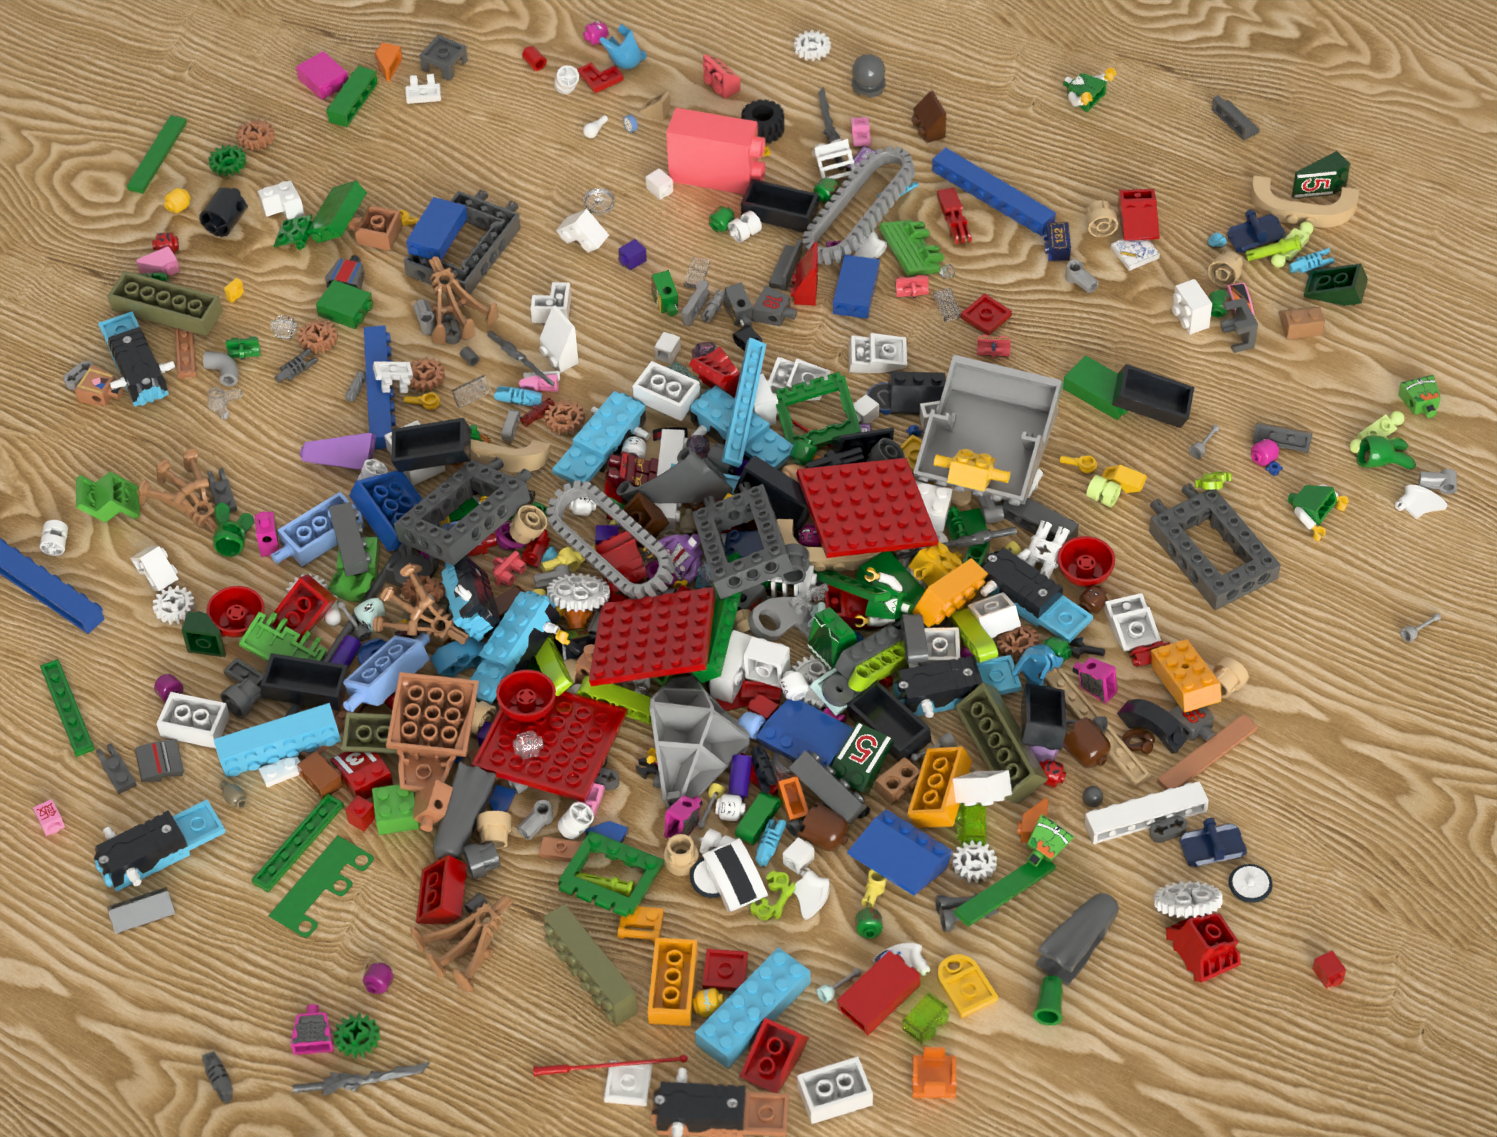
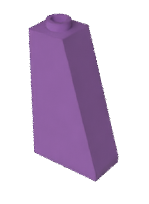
(341, 452)

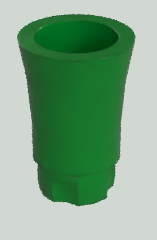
(1049, 1003)

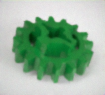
(227, 160)
(359, 1042)

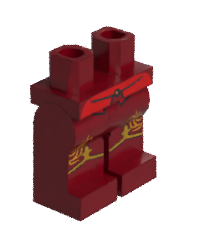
(631, 469)

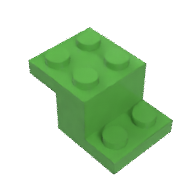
(107, 497)

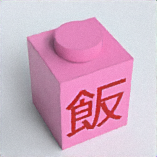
(49, 817)

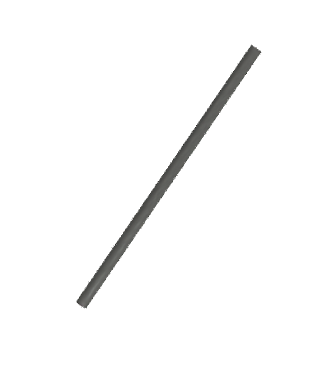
(349, 627)

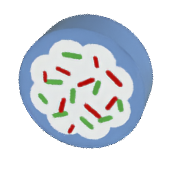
(630, 123)

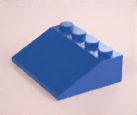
(383, 502)
(801, 728)
(901, 852)

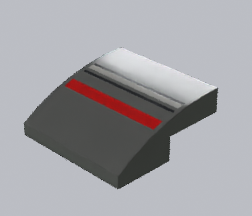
(159, 760)

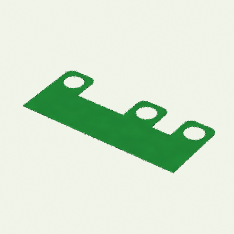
(316, 879)

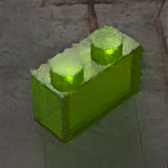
(972, 824)
(925, 1018)

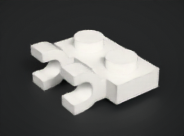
(423, 93)
(393, 371)

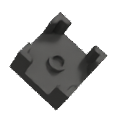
(444, 55)
(1243, 324)
(393, 575)

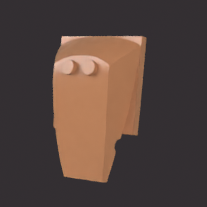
(430, 726)

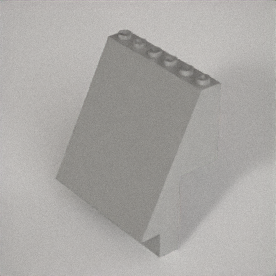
(994, 414)

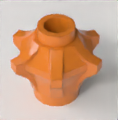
(577, 619)

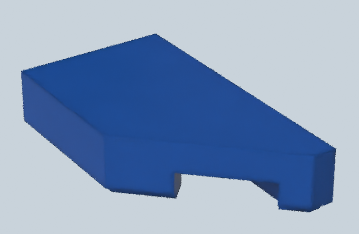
(501, 798)
(610, 830)

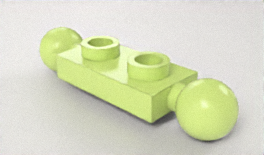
(1305, 229)
(1383, 427)

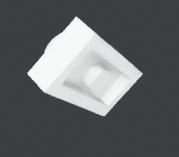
(279, 771)

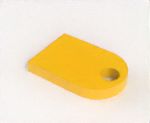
(966, 986)

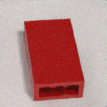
(879, 992)

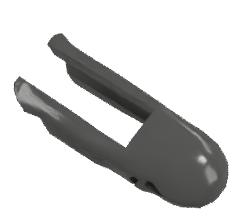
(468, 799)
(1074, 940)

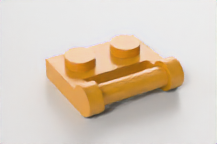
(643, 918)

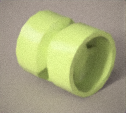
(1104, 491)

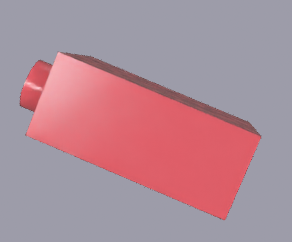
(714, 151)

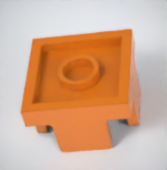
(934, 1074)

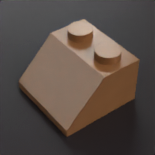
(1302, 322)

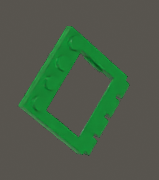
(817, 388)
(604, 897)

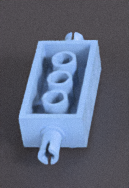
(310, 533)
(379, 674)

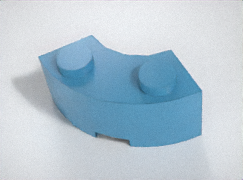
(456, 657)

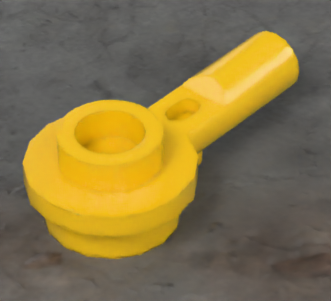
(406, 219)
(429, 401)
(1086, 464)

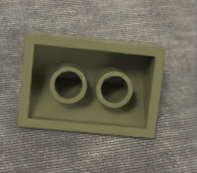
(366, 733)

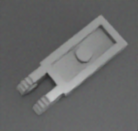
(695, 303)

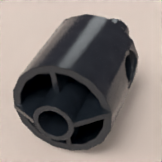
(223, 211)

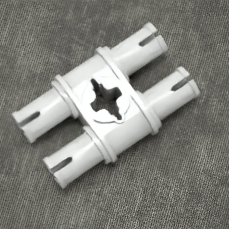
(1039, 544)

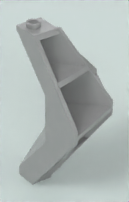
(692, 738)

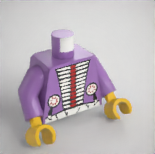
(685, 554)

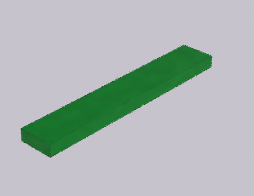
(156, 154)
(852, 585)
(67, 707)
(297, 843)
(1002, 891)

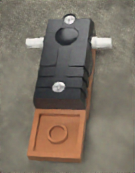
(717, 1110)

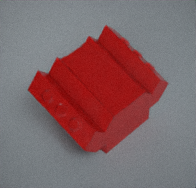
(717, 370)
(624, 556)
(1205, 945)

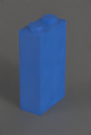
(436, 229)
(856, 286)

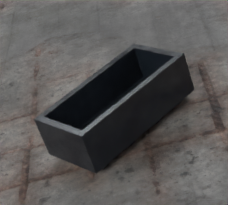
(780, 205)
(1153, 396)
(431, 445)
(782, 490)
(304, 681)
(886, 714)
(1043, 716)

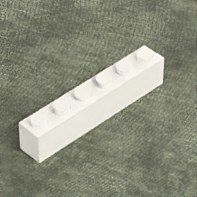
(671, 444)
(1144, 812)

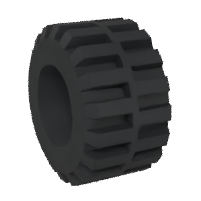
(768, 117)

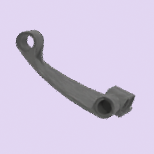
(683, 483)

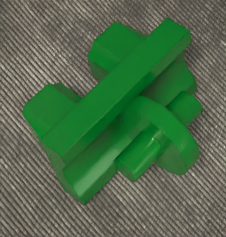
(243, 347)

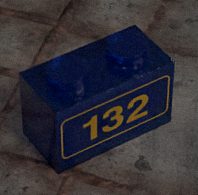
(1058, 241)

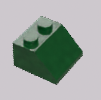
(202, 635)

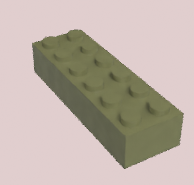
(165, 303)
(1000, 740)
(590, 965)

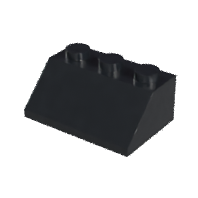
(911, 389)
(864, 440)

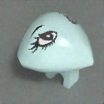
(368, 611)

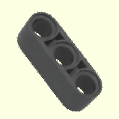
(914, 638)

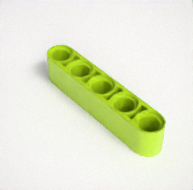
(974, 635)
(553, 666)
(878, 667)
(636, 704)

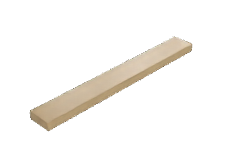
(1082, 708)

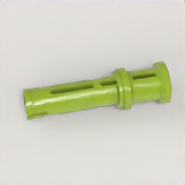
(1282, 246)
(614, 884)

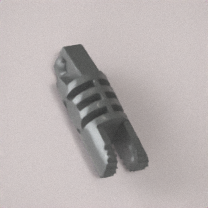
(295, 367)
(218, 1076)

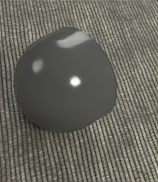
(1092, 796)

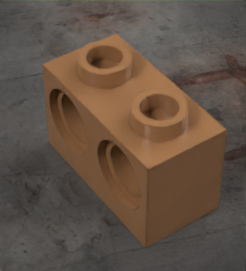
(896, 779)

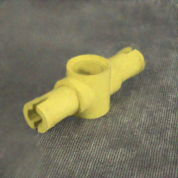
(566, 556)
(874, 888)

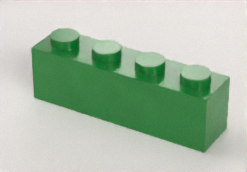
(352, 96)

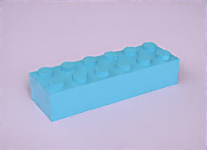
(277, 740)
(761, 996)

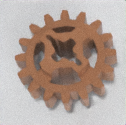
(255, 134)
(318, 336)
(426, 374)
(564, 417)
(432, 586)
(1017, 641)

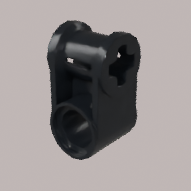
(742, 335)

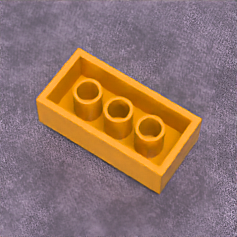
(950, 593)
(1186, 675)
(934, 795)
(673, 981)

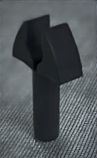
(1082, 648)
(644, 772)

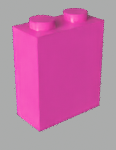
(322, 75)

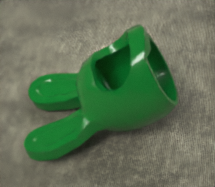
(1383, 452)
(230, 535)

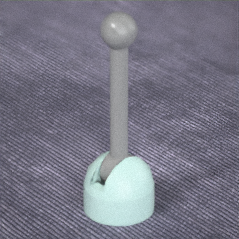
(827, 993)

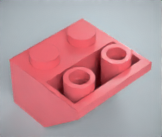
(720, 77)

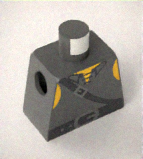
(738, 305)

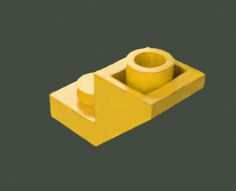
(1129, 479)

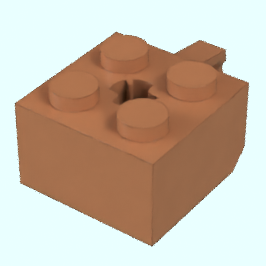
(377, 227)

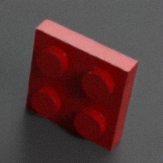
(986, 314)
(725, 969)

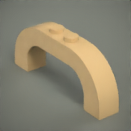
(1299, 212)
(530, 457)
(817, 554)

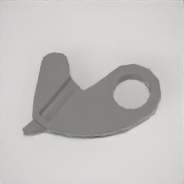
(783, 616)

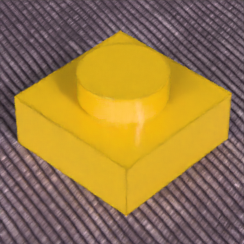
(234, 290)

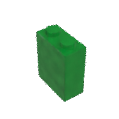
(344, 304)

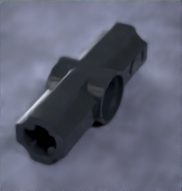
(835, 457)

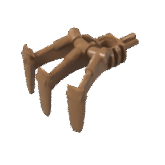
(465, 298)
(186, 491)
(427, 601)
(470, 932)

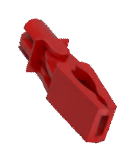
(951, 210)

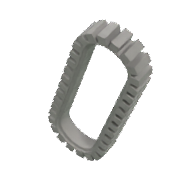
(874, 213)
(593, 493)

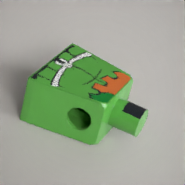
(1421, 395)
(1046, 840)

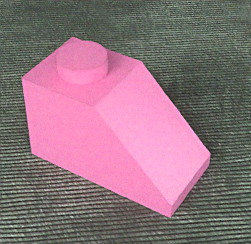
(158, 262)

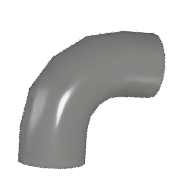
(223, 363)

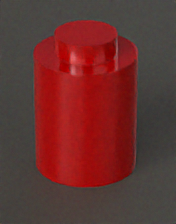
(534, 58)

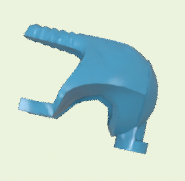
(628, 53)
(1037, 660)

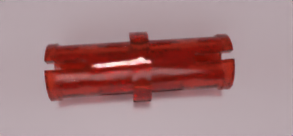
(536, 412)

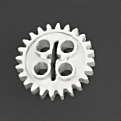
(578, 592)
(811, 670)
(1188, 899)

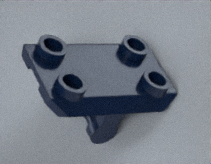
(1255, 232)
(743, 542)
(1212, 843)

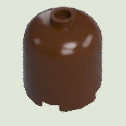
(1087, 744)
(825, 828)

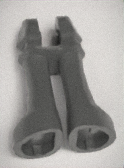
(945, 903)

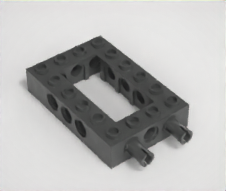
(501, 227)
(504, 499)
(752, 569)
(1218, 590)

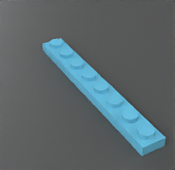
(744, 402)

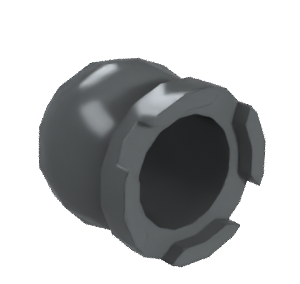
(868, 75)

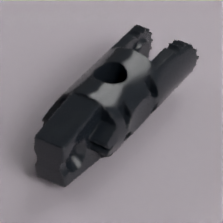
(763, 769)

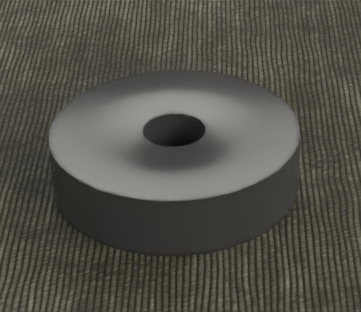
(836, 698)

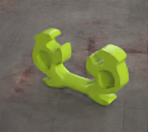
(1213, 480)
(764, 910)

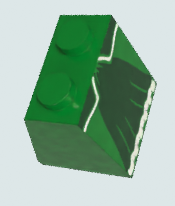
(830, 637)

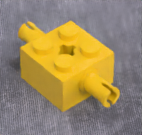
(971, 469)
(934, 563)

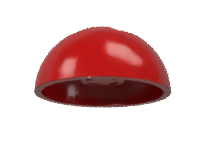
(1086, 561)
(234, 610)
(526, 695)

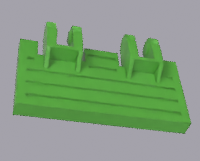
(909, 247)
(263, 640)

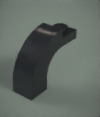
(1154, 718)

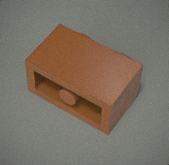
(320, 775)

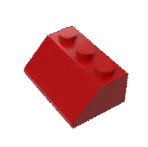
(441, 892)

